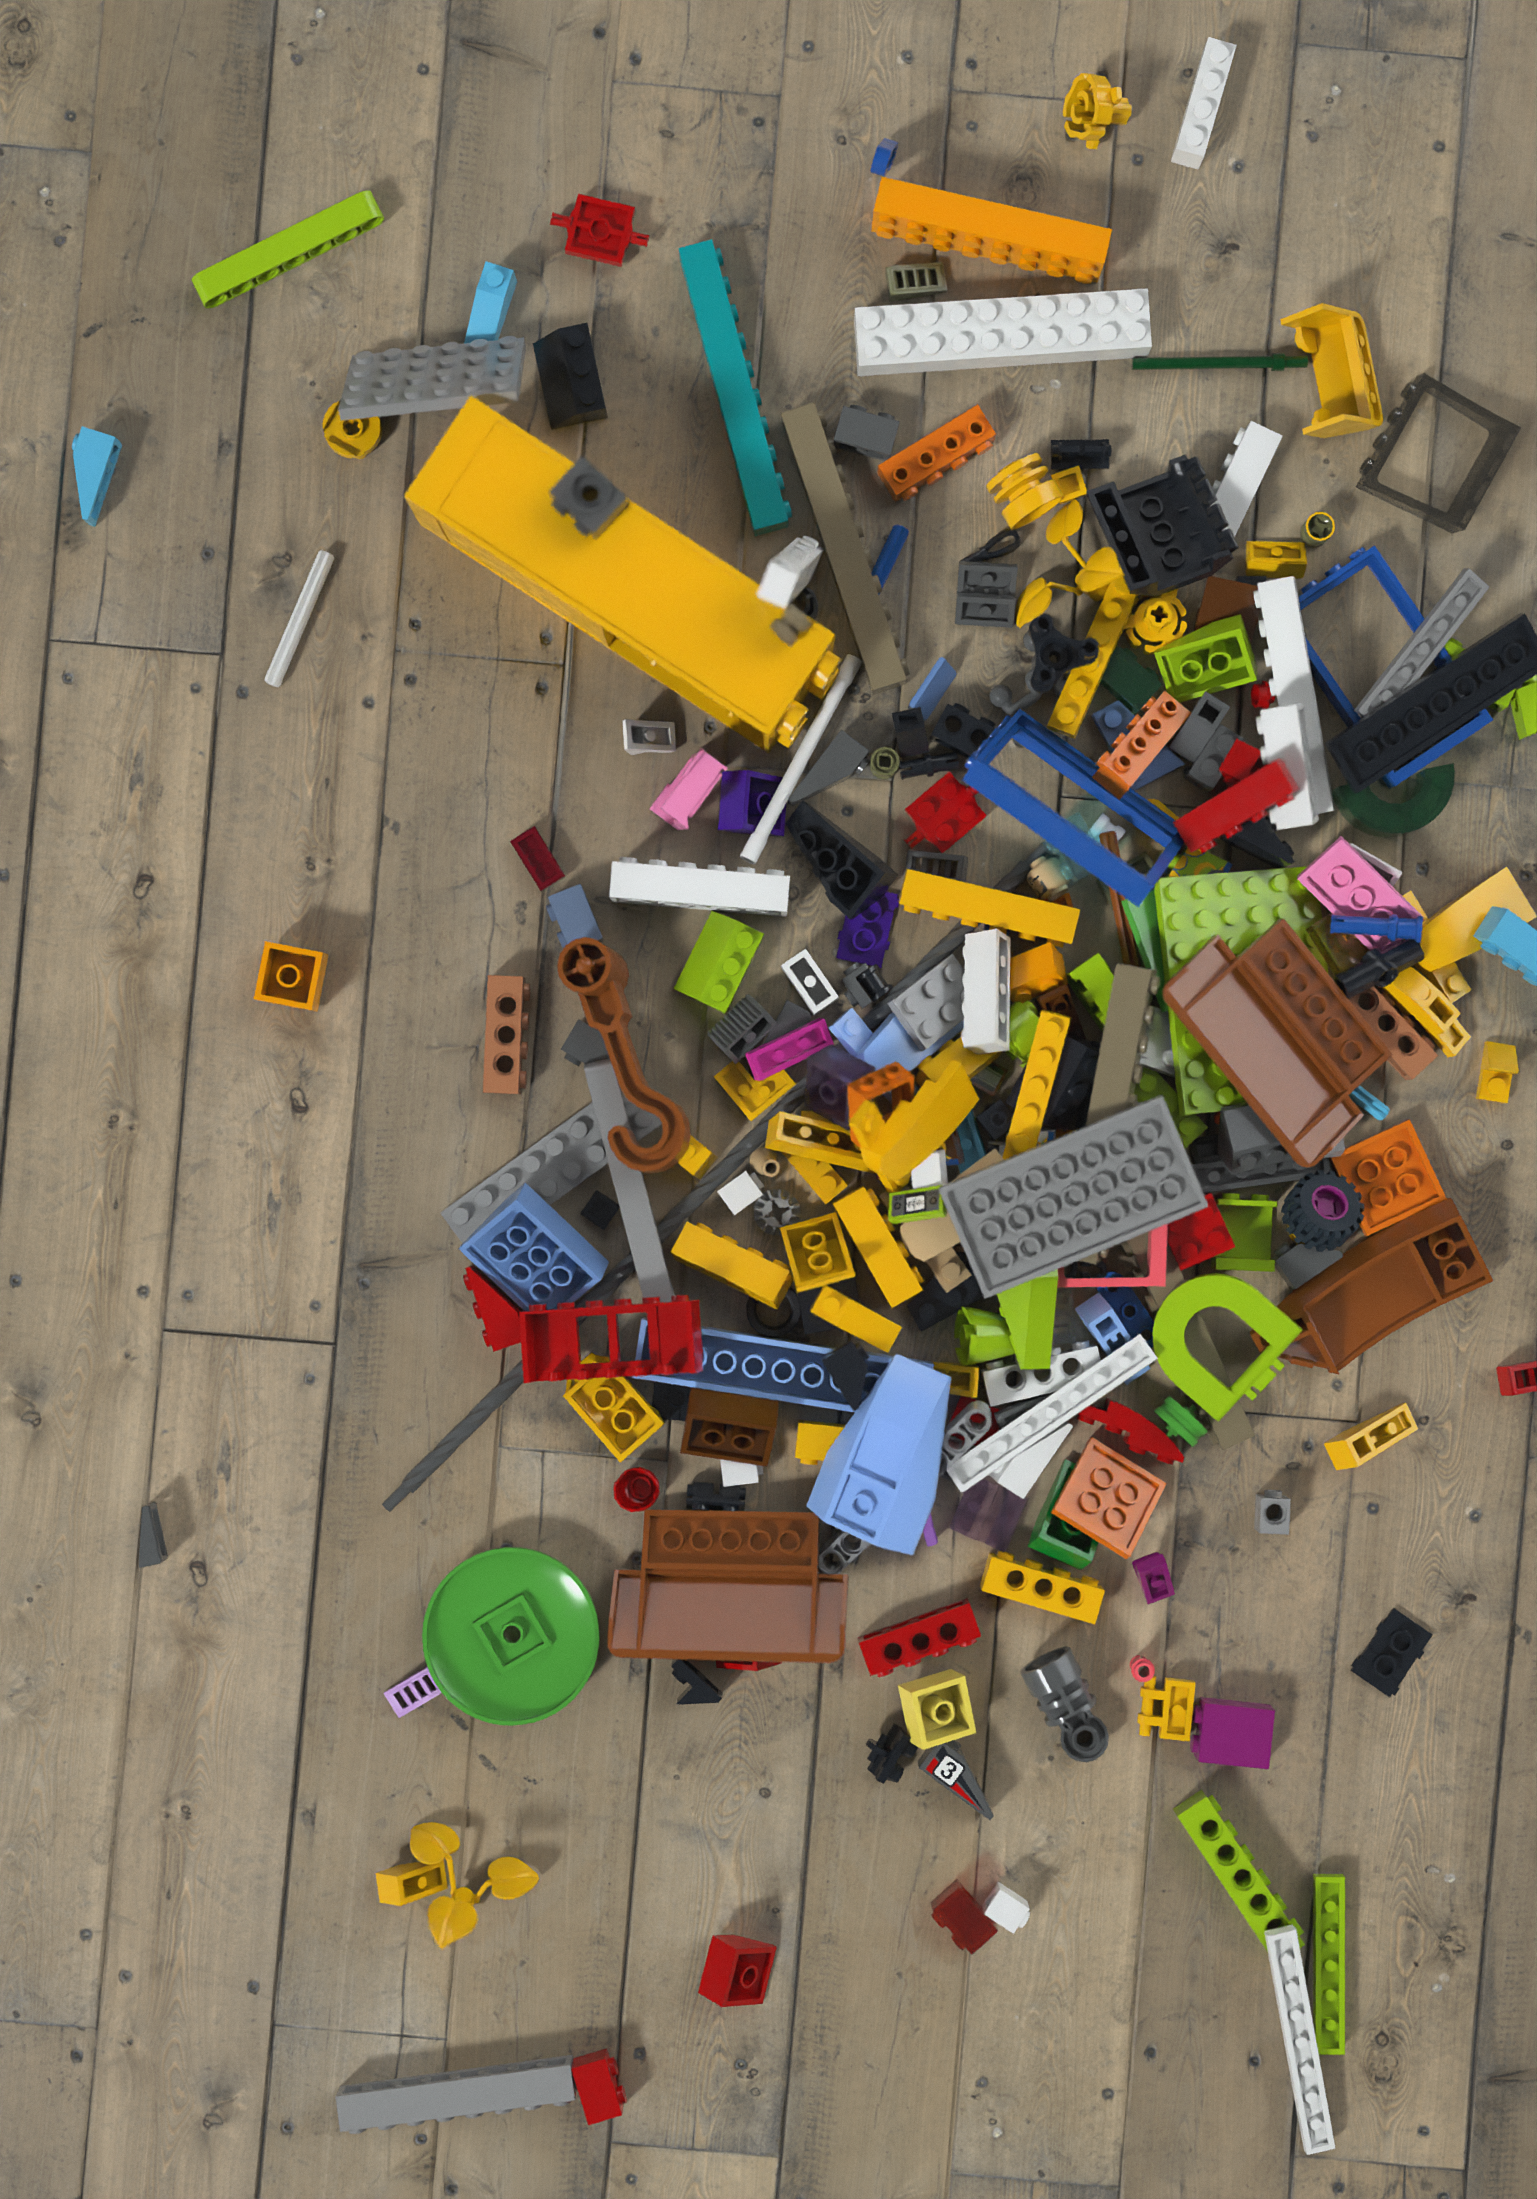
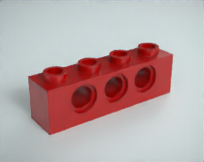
(902, 1633)

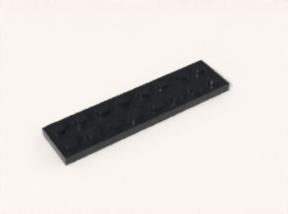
(1436, 704)

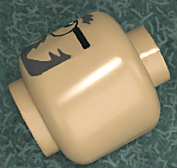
(1047, 879)

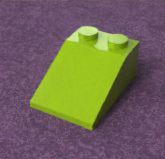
(1208, 660)

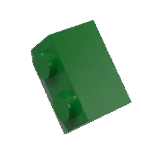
(1057, 1537)

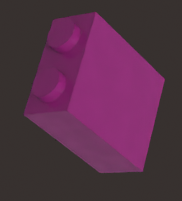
(1233, 1733)

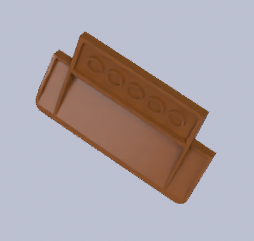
(1280, 1036)
(729, 1590)

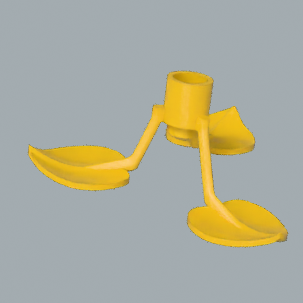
(1092, 580)
(455, 1916)

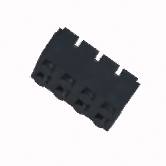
(1165, 528)

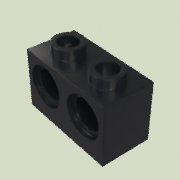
(961, 740)

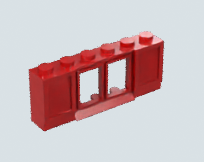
(553, 1343)

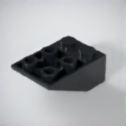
(1262, 843)

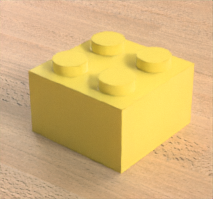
(937, 1709)

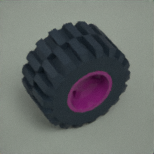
(1322, 1210)

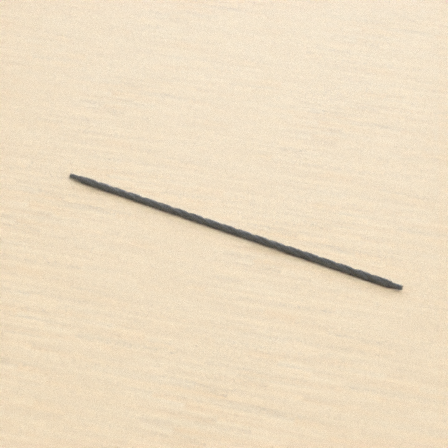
(692, 1201)

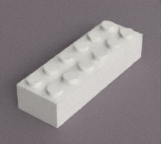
(699, 888)

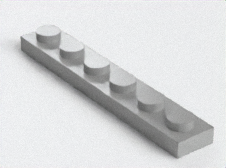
(1426, 640)

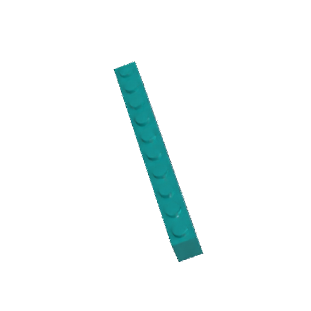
(733, 387)

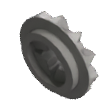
(764, 1205)

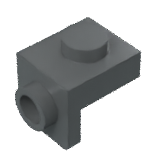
(855, 993)

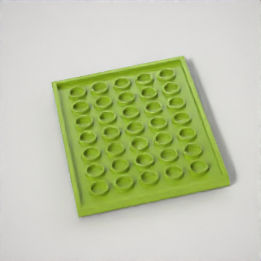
(1239, 911)

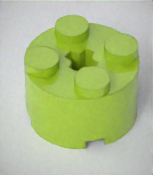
(1022, 1030)

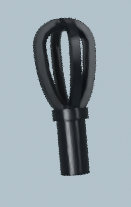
(983, 553)

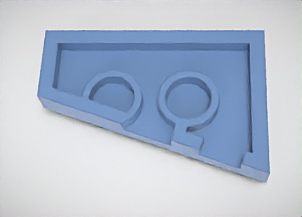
(1112, 722)

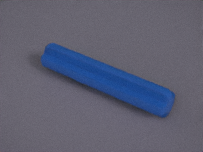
(890, 553)

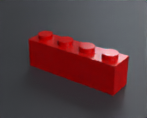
(1237, 805)

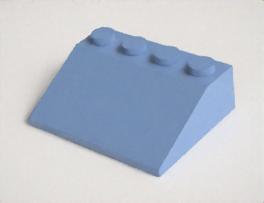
(534, 1252)

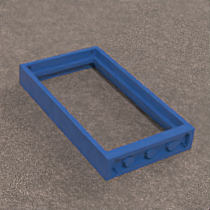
(1413, 618)
(1056, 828)

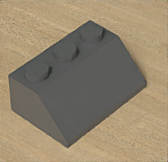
(1246, 1141)

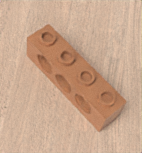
(497, 991)
(1421, 1048)

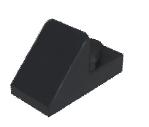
(700, 1689)

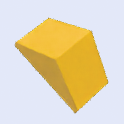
(963, 1377)

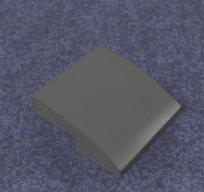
(986, 594)

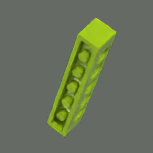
(1193, 1814)

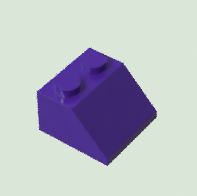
(745, 799)

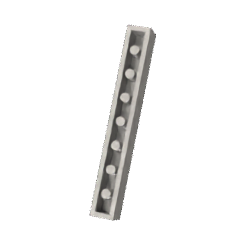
(456, 2094)

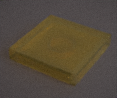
(1338, 949)

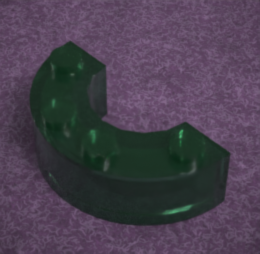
(1384, 819)

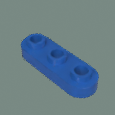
(1125, 1296)

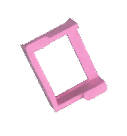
(688, 790)

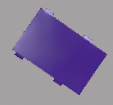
(867, 934)

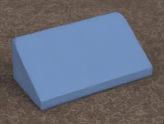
(933, 688)

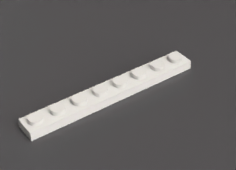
(1051, 1413)
(1299, 2039)

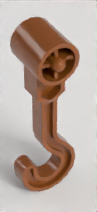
(600, 981)

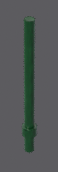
(1276, 362)

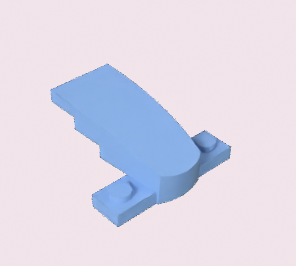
(886, 1045)

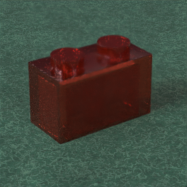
(963, 1917)

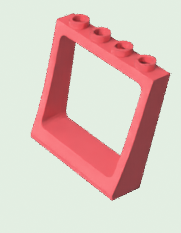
(1155, 1267)

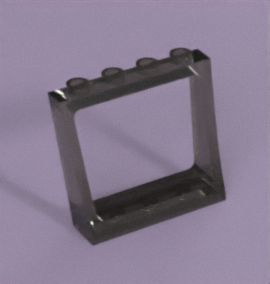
(1500, 439)

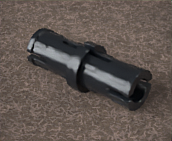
(928, 765)

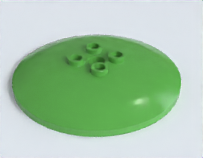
(501, 1677)

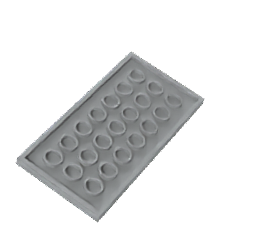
(1073, 1196)

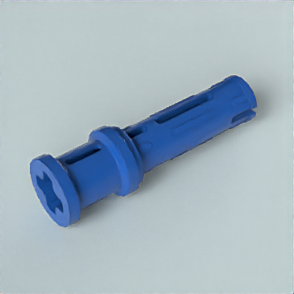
(1392, 927)

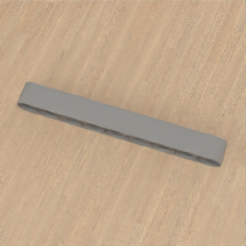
(629, 1185)
(951, 1453)

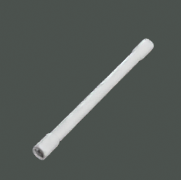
(759, 837)

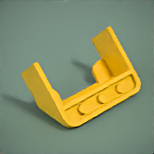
(1341, 369)

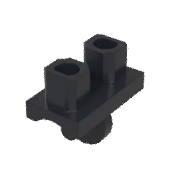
(887, 1752)

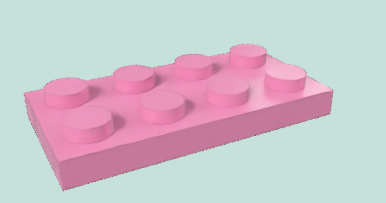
(1354, 888)

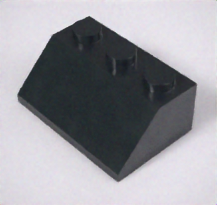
(569, 377)
(1071, 1083)

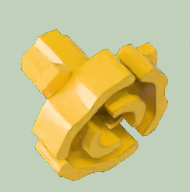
(1095, 105)
(1169, 610)

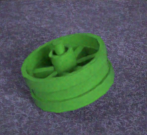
(1181, 1421)

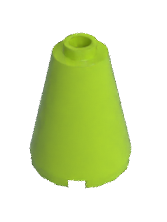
(981, 1336)

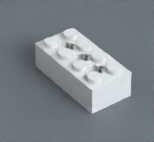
(1287, 739)

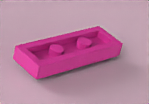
(789, 1049)

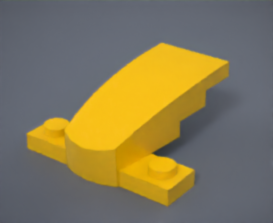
(1450, 931)
(913, 1127)

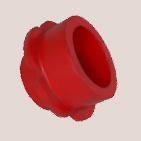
(1261, 695)

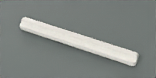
(299, 618)

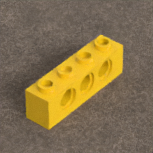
(1083, 1607)

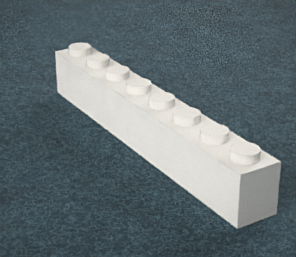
(1292, 671)

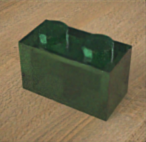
(1129, 680)

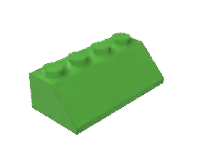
(1145, 929)

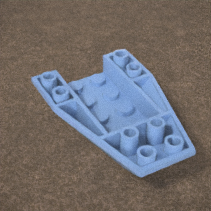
(887, 1459)

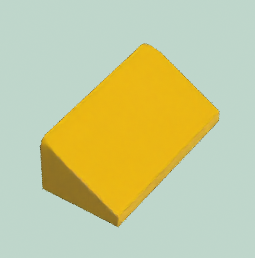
(1275, 559)

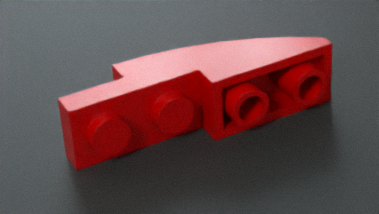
(1140, 1432)

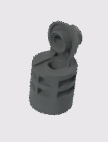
(1066, 1701)

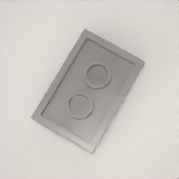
(932, 1003)

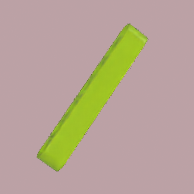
(288, 249)

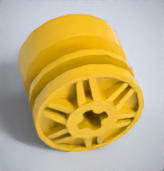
(1022, 487)

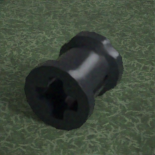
(874, 983)

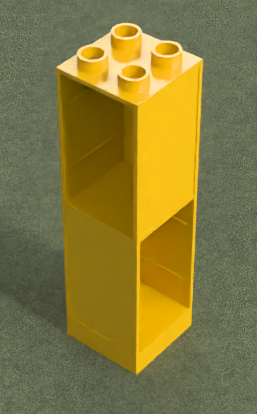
(631, 589)

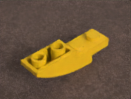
(1430, 1007)

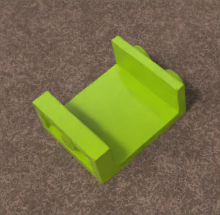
(1250, 1230)

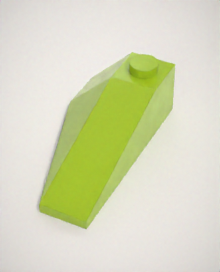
(1030, 1318)

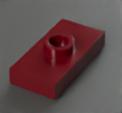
(537, 858)

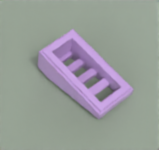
(409, 1681)

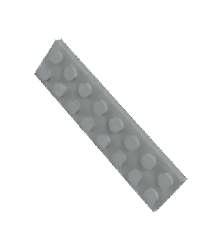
(548, 1167)

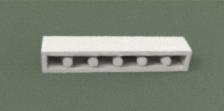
(790, 571)

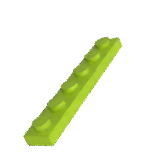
(1329, 1963)

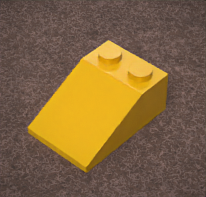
(817, 1252)

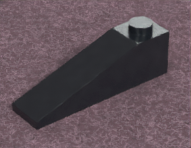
(845, 867)

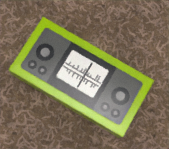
(916, 1205)

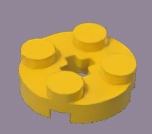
(353, 445)

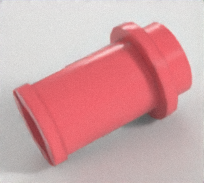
(1146, 1673)

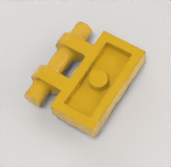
(1176, 1708)

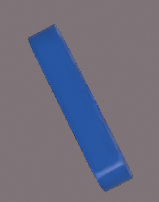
(884, 157)

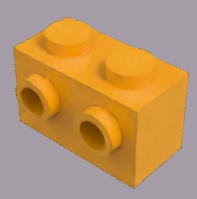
(1036, 973)

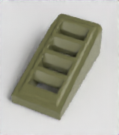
(907, 292)

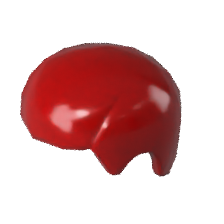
(636, 1489)

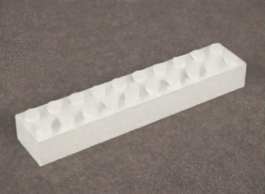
(1002, 332)

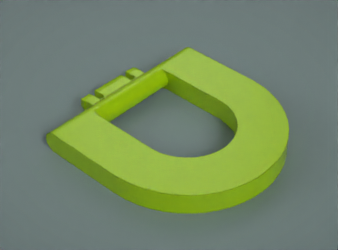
(1250, 1306)

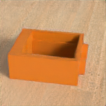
(891, 1077)

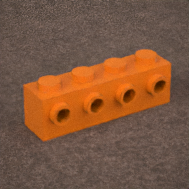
(937, 453)
(1141, 745)

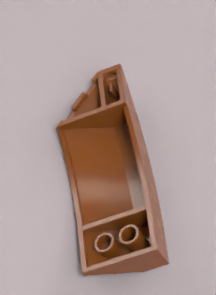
(1381, 1287)

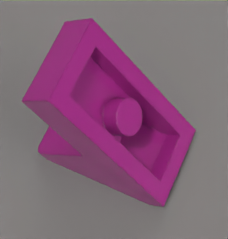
(1153, 1577)

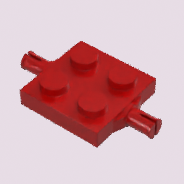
(599, 230)
(944, 813)

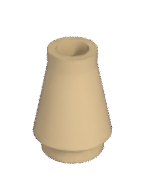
(761, 1158)

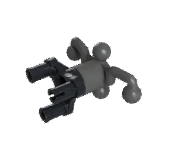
(1045, 642)

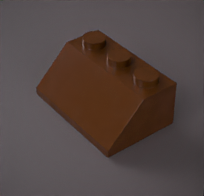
(729, 1427)

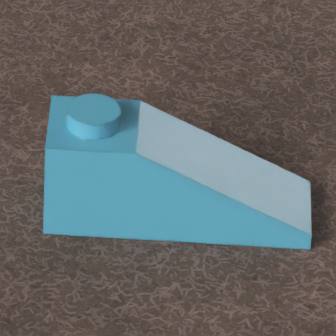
(491, 303)
(94, 463)

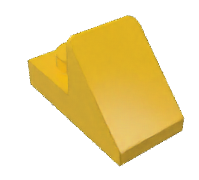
(1496, 1072)

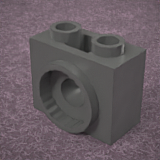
(593, 516)

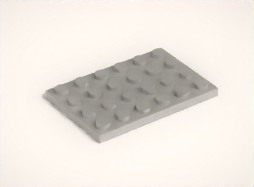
(433, 378)

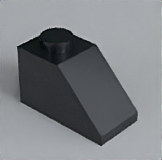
(848, 1370)

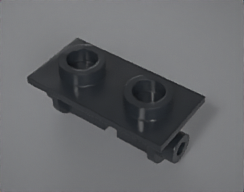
(1085, 453)
(704, 1498)

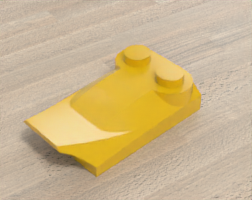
(613, 1410)

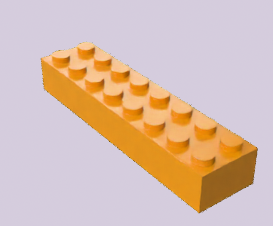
(990, 230)

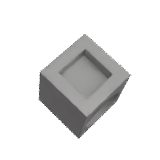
(1274, 1525)

